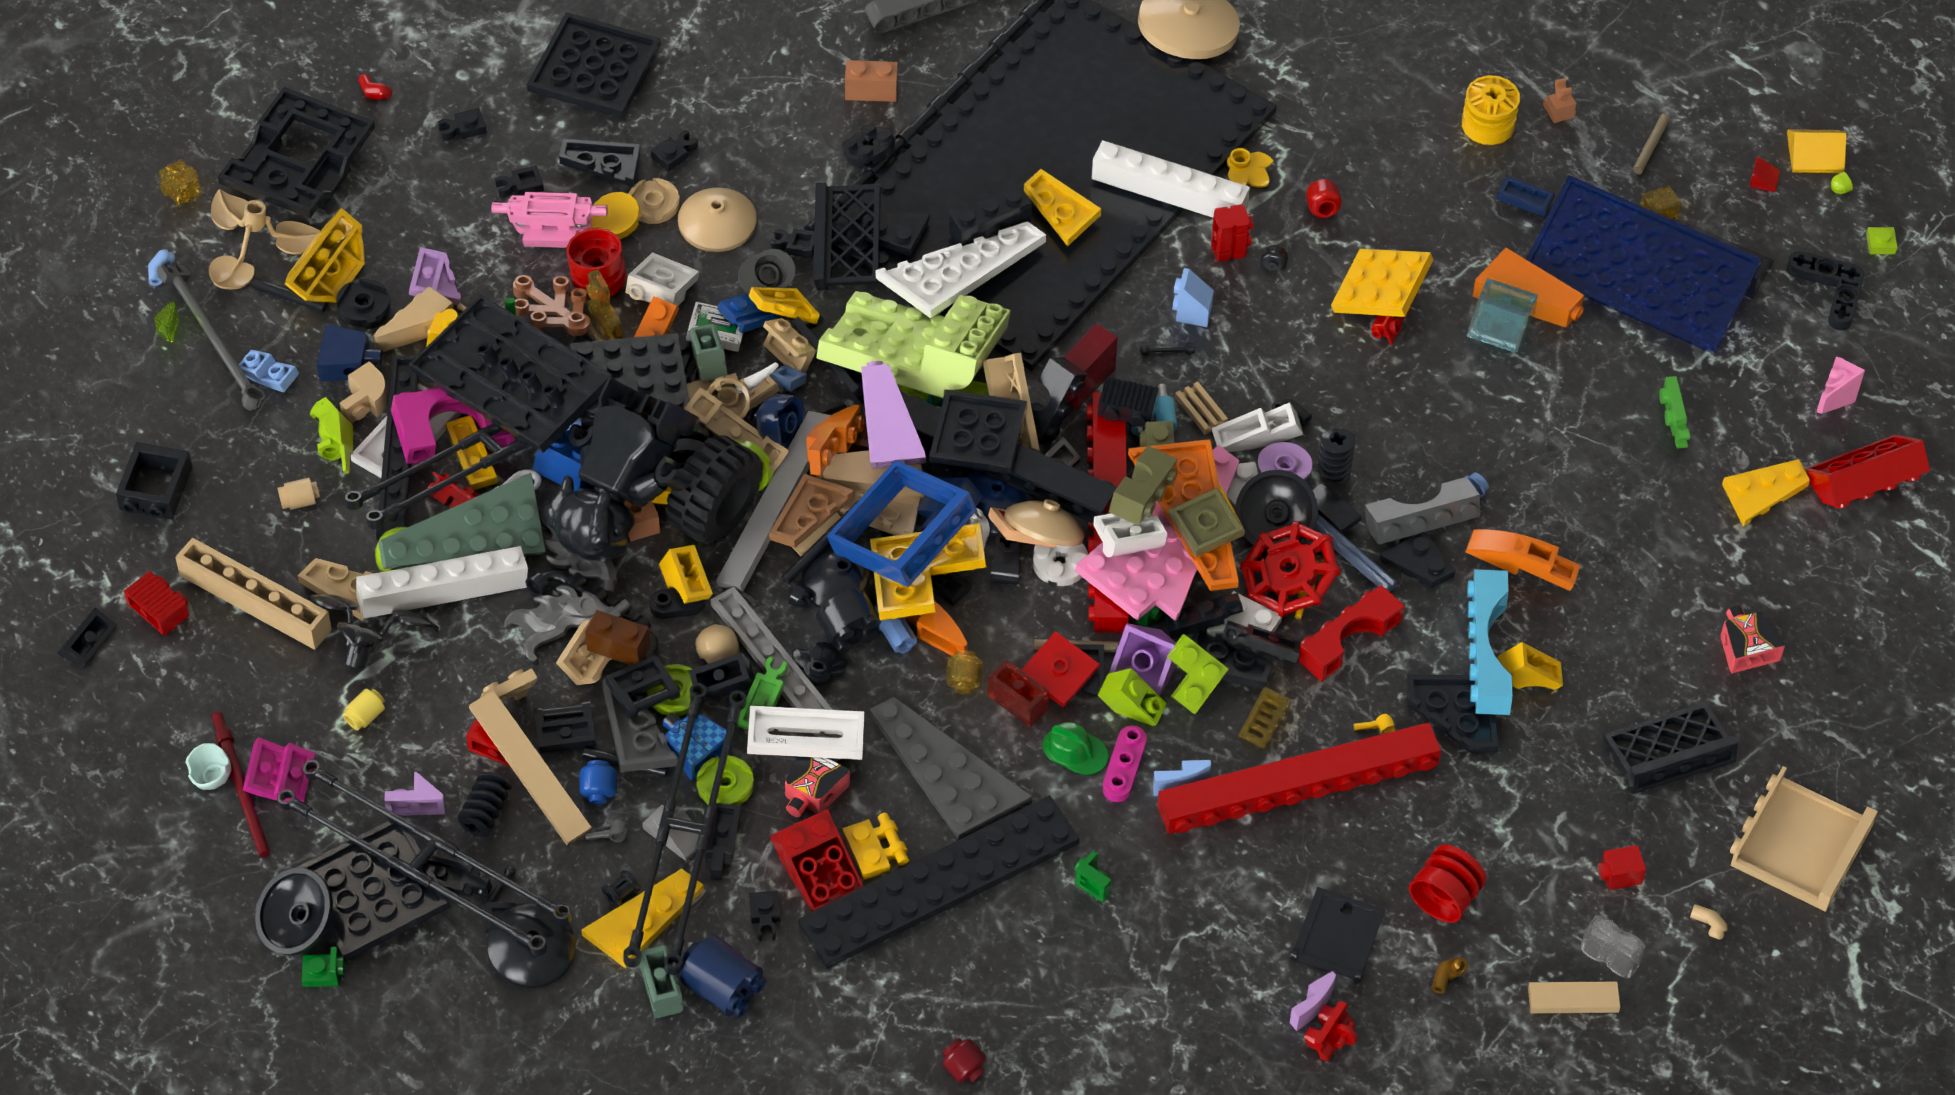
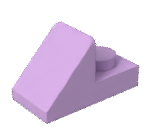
(421, 801)

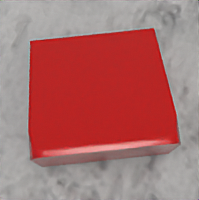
(1764, 176)

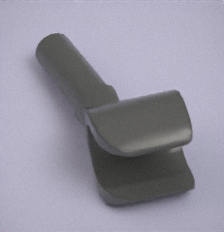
(616, 833)

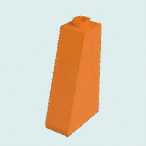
(1555, 299)

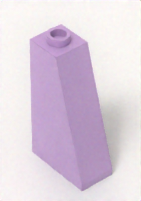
(888, 420)

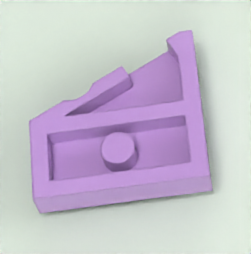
(434, 271)

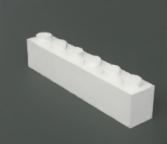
(1166, 180)
(441, 582)

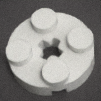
(1064, 573)

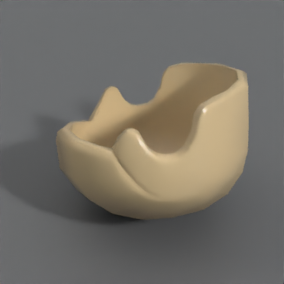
(717, 643)

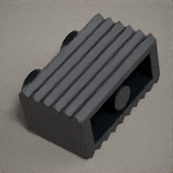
(1127, 402)

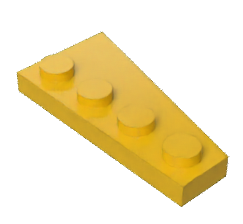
(615, 929)

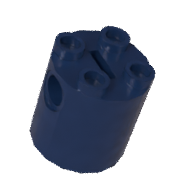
(721, 975)

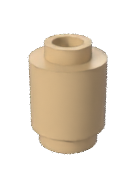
(298, 493)

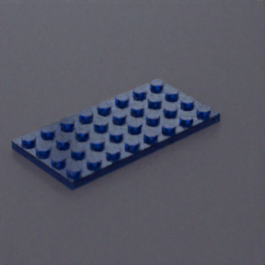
(1643, 264)

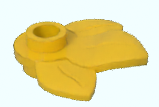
(1248, 168)

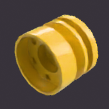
(1490, 110)

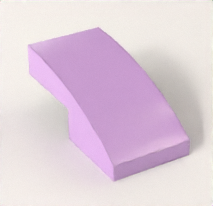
(1317, 996)

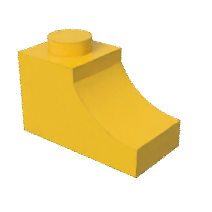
(685, 573)
(1531, 667)

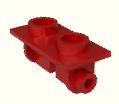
(1387, 327)
(445, 494)

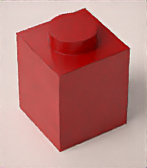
(1622, 867)

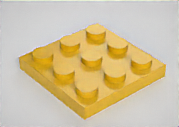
(1382, 282)

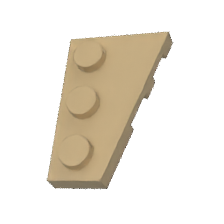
(331, 578)

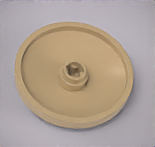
(1189, 26)

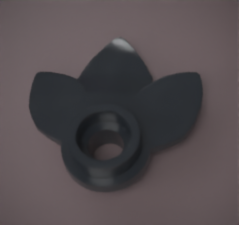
(819, 662)

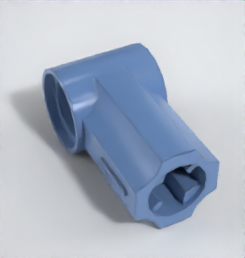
(898, 633)

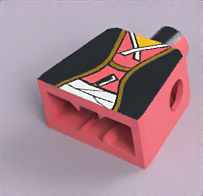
(1749, 640)
(814, 784)

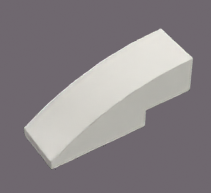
(1258, 429)

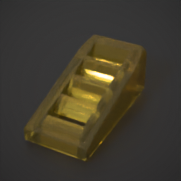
(1273, 698)

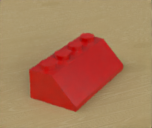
(1868, 470)

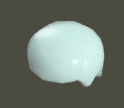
(208, 766)

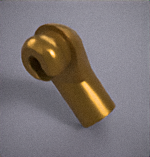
(1447, 971)

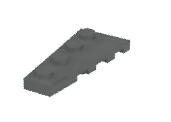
(637, 739)

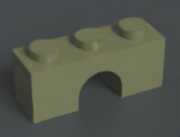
(1138, 496)

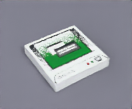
(708, 314)

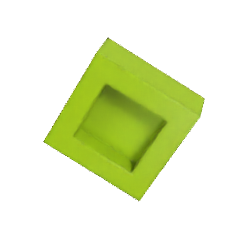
(1881, 240)

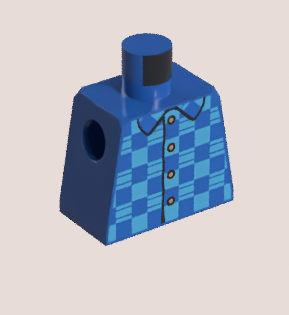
(704, 744)

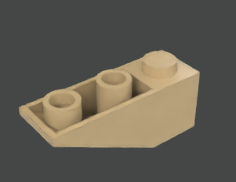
(412, 322)

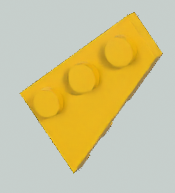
(1061, 206)
(1762, 488)

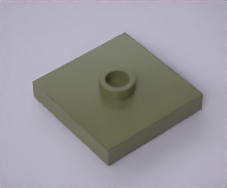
(1206, 522)

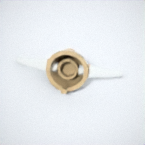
(735, 393)

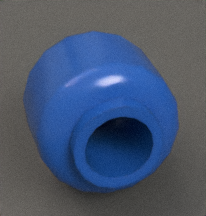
(597, 781)

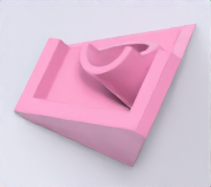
(1841, 386)

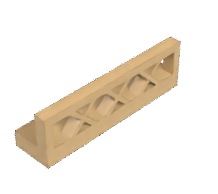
(1006, 382)

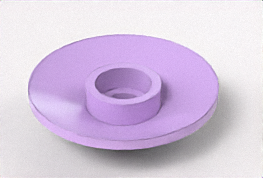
(1285, 457)

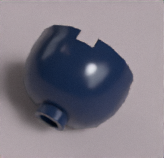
(780, 418)

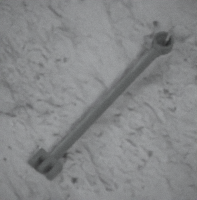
(251, 395)

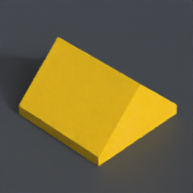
(1817, 150)

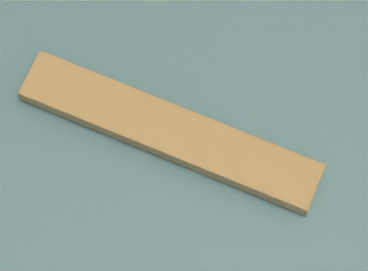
(530, 767)

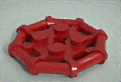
(1291, 582)

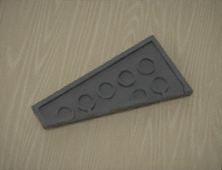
(954, 779)

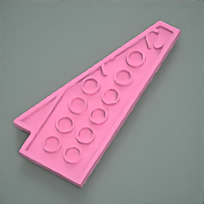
(1153, 575)

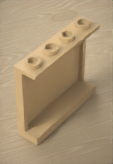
(1801, 841)

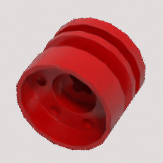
(596, 250)
(1447, 883)

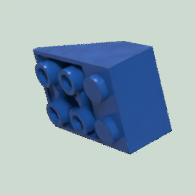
(559, 461)

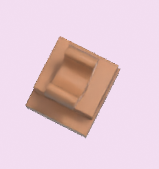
(1561, 104)

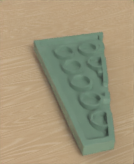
(484, 524)

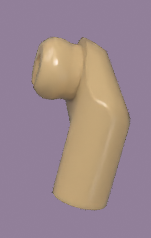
(1710, 917)

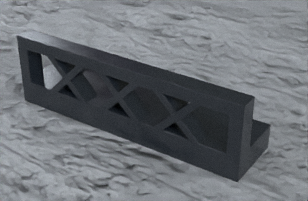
(813, 333)

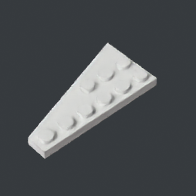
(959, 269)

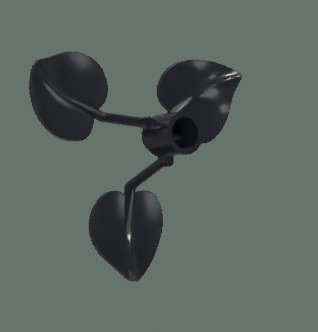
(360, 638)

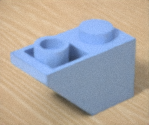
(1192, 299)

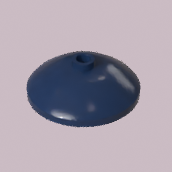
(997, 499)

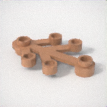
(574, 322)

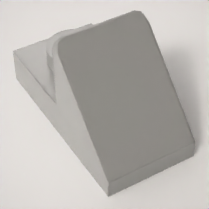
(678, 841)

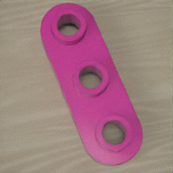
(1124, 772)

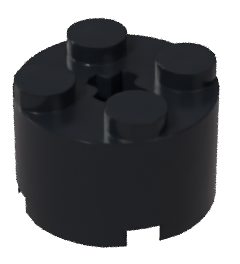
(849, 620)

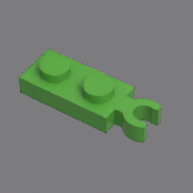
(1675, 412)
(764, 690)

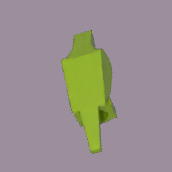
(334, 432)

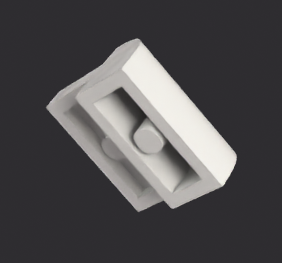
(1124, 537)

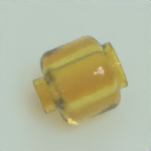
(964, 672)

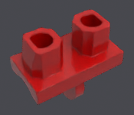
(1336, 1032)

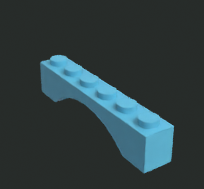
(1492, 681)

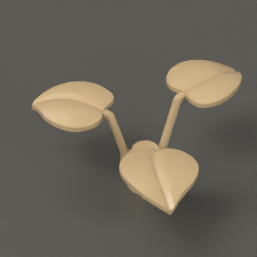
(231, 211)

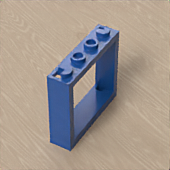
(926, 546)

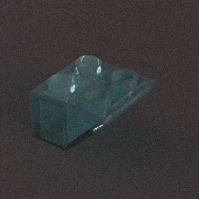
(1502, 315)

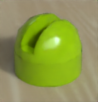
(1841, 183)

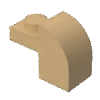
(367, 392)

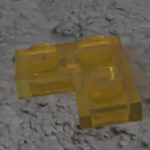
(601, 307)

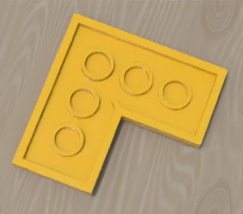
(960, 554)

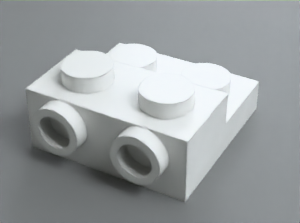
(660, 278)

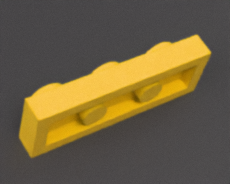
(458, 430)

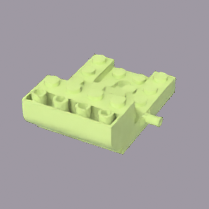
(920, 350)

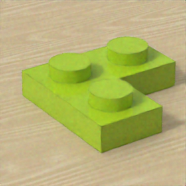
(1202, 673)

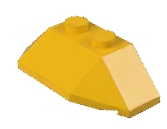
(329, 260)

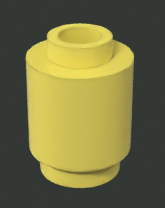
(364, 709)

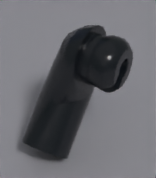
(1303, 415)

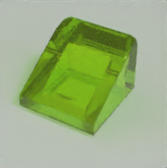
(167, 321)

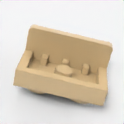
(788, 344)
(580, 664)

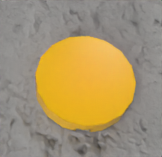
(622, 214)

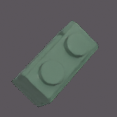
(708, 352)
(660, 986)

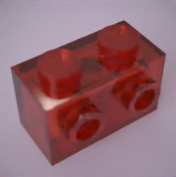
(1018, 693)

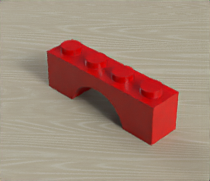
(1374, 613)

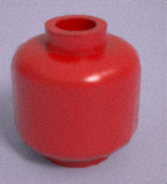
(1323, 198)

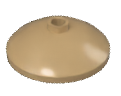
(717, 219)
(1045, 522)

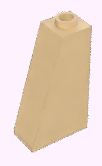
(855, 472)

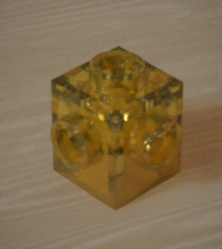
(179, 182)

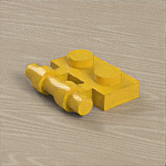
(867, 850)

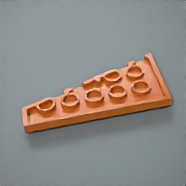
(1196, 477)

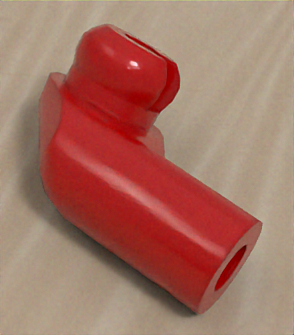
(372, 90)

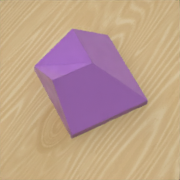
(1145, 652)

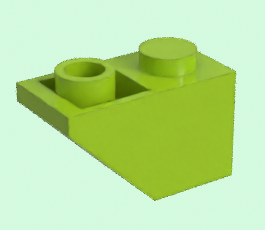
(1132, 697)

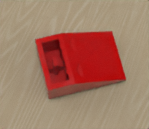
(817, 860)

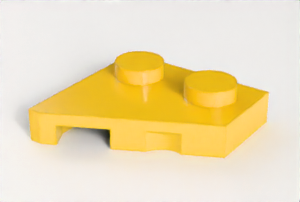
(784, 302)

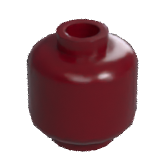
(964, 1060)

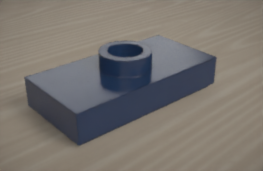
(1525, 196)

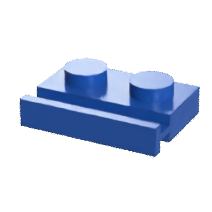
(744, 313)

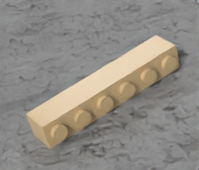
(253, 593)

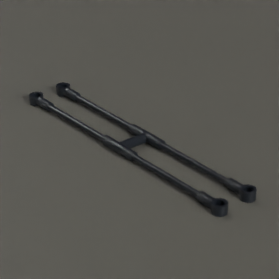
(376, 518)
(668, 822)
(433, 843)

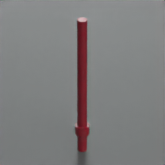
(225, 740)

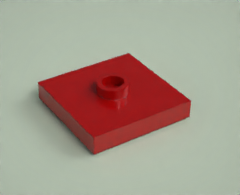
(1060, 668)

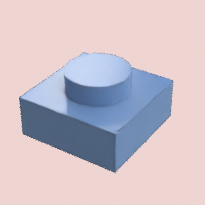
(788, 377)

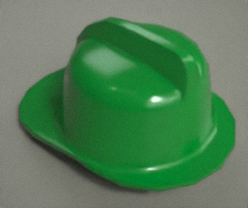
(1075, 749)

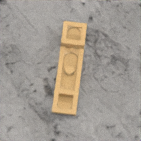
(724, 422)

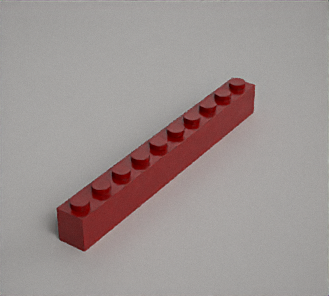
(1108, 464)
(1298, 778)

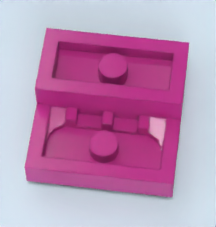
(277, 769)

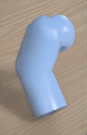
(162, 258)

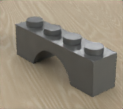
(1394, 520)

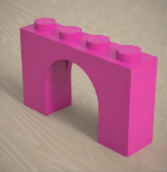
(413, 416)

